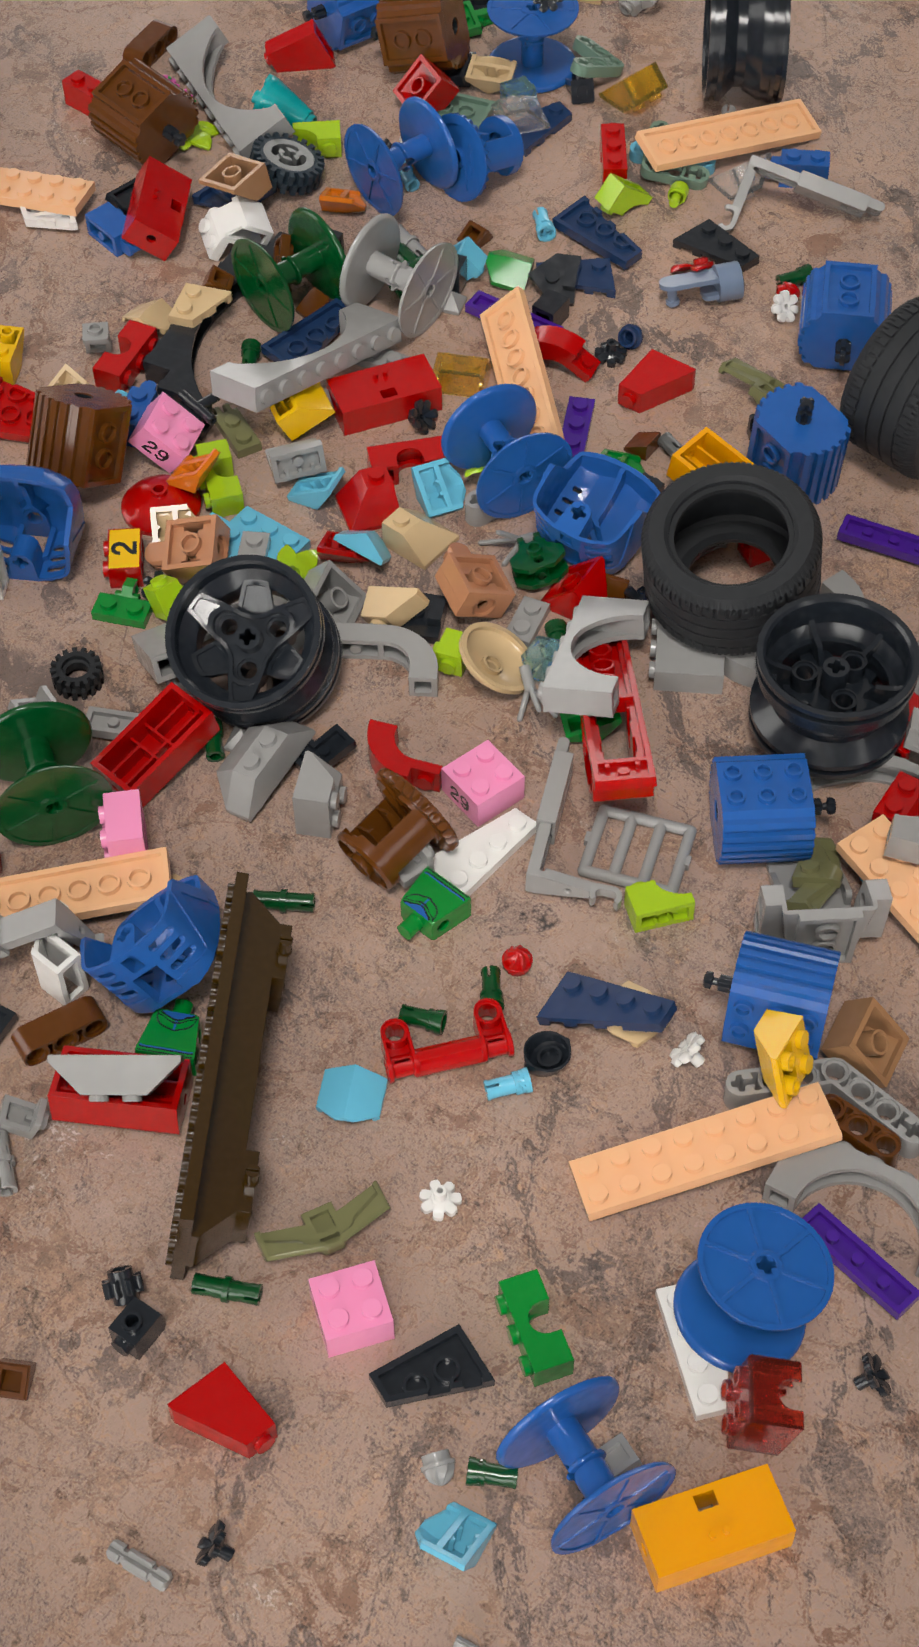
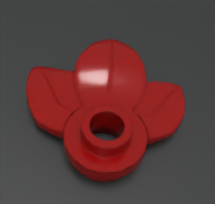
(698, 264)

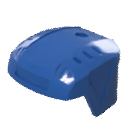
(60, 518)
(601, 519)
(158, 947)

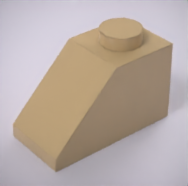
(392, 605)

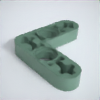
(595, 60)
(665, 177)

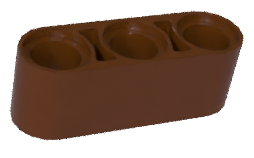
(151, 42)
(63, 1026)
(873, 1136)

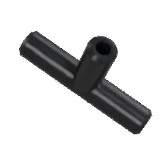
(200, 406)

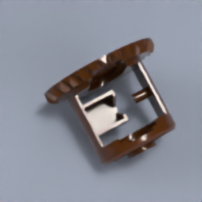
(395, 831)

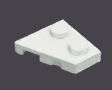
(48, 220)

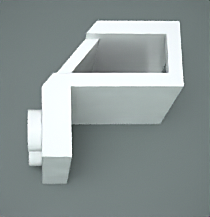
(232, 222)
(56, 958)

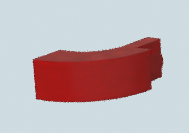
(567, 349)
(384, 753)

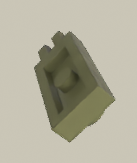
(236, 431)

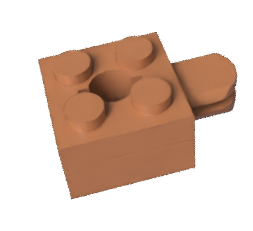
(197, 536)
(473, 583)

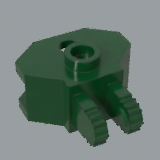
(537, 561)

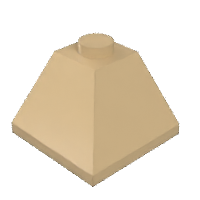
(416, 536)

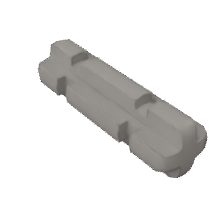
(139, 1565)

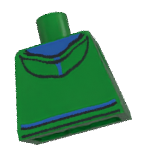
(432, 906)
(173, 1033)

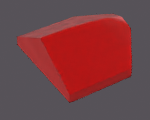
(332, 550)

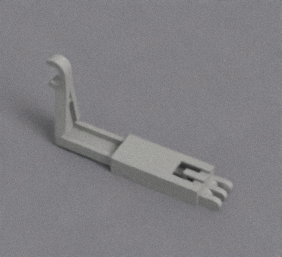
(805, 185)
(547, 825)
(40, 922)

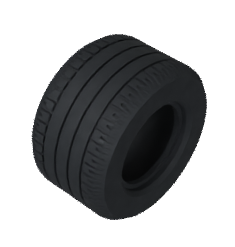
(884, 392)
(717, 508)

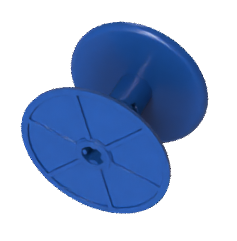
(537, 56)
(424, 145)
(495, 433)
(753, 1285)
(562, 1429)

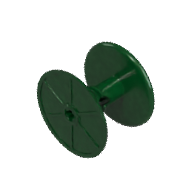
(267, 283)
(49, 793)

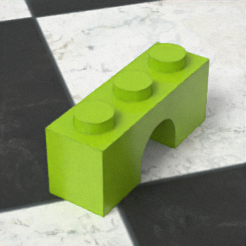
(221, 486)

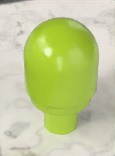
(677, 193)

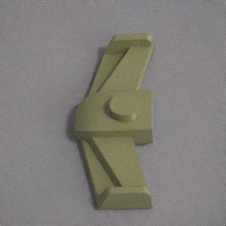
(760, 382)
(816, 877)
(324, 1228)

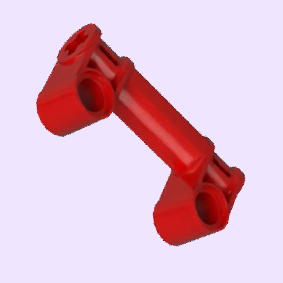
(490, 1041)

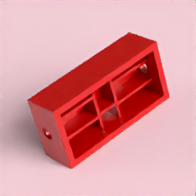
(157, 208)
(383, 393)
(157, 743)
(157, 1112)

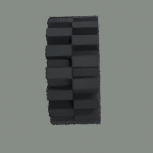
(79, 685)

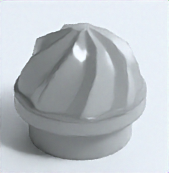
(438, 1467)

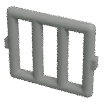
(631, 820)

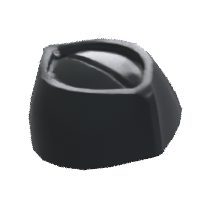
(546, 1053)

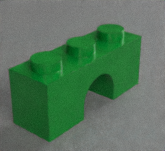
(543, 1354)

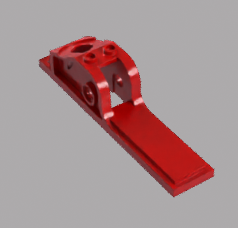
(622, 776)

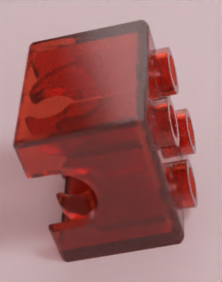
(754, 1412)

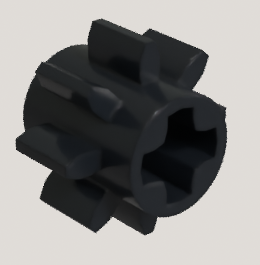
(122, 1285)

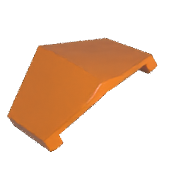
(341, 200)
(193, 471)

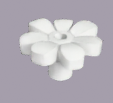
(785, 306)
(688, 1051)
(440, 1200)

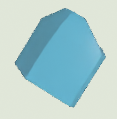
(438, 487)
(314, 490)
(366, 544)
(352, 1094)
(456, 1536)

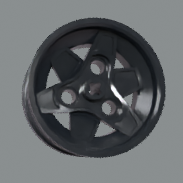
(745, 48)
(206, 607)
(829, 696)

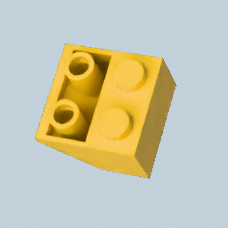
(11, 352)
(302, 411)
(783, 1053)

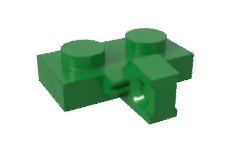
(476, 19)
(123, 607)

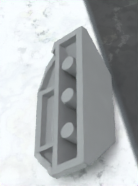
(259, 765)
(115, 1074)

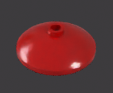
(154, 492)

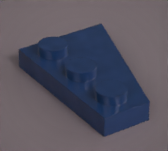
(595, 276)

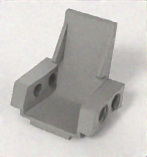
(833, 925)

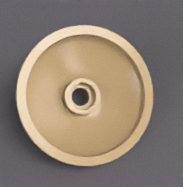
(493, 656)

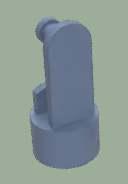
(718, 283)

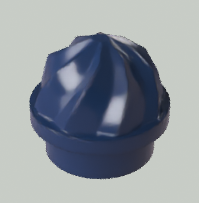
(630, 336)

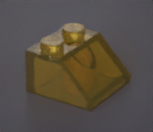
(635, 89)
(462, 374)

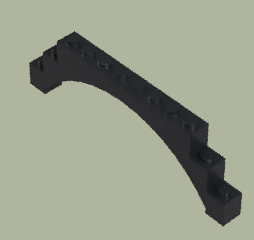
(175, 354)

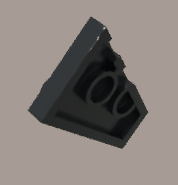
(716, 243)
(432, 1370)

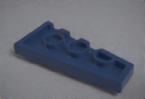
(595, 232)
(605, 1005)

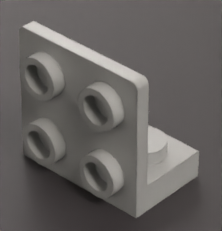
(296, 460)

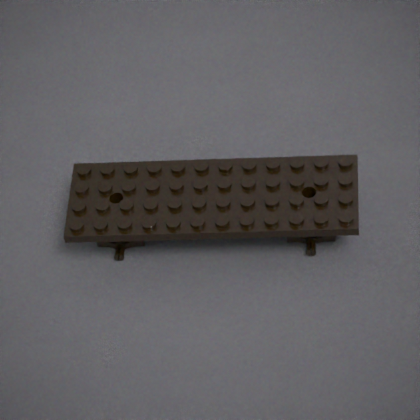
(216, 1168)

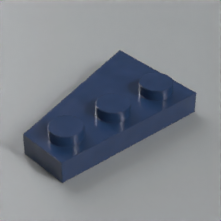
(557, 116)

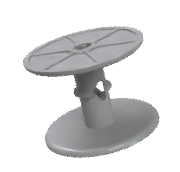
(373, 263)

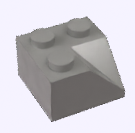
(318, 797)

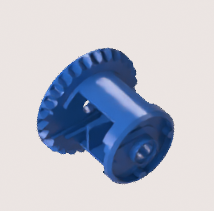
(482, 150)

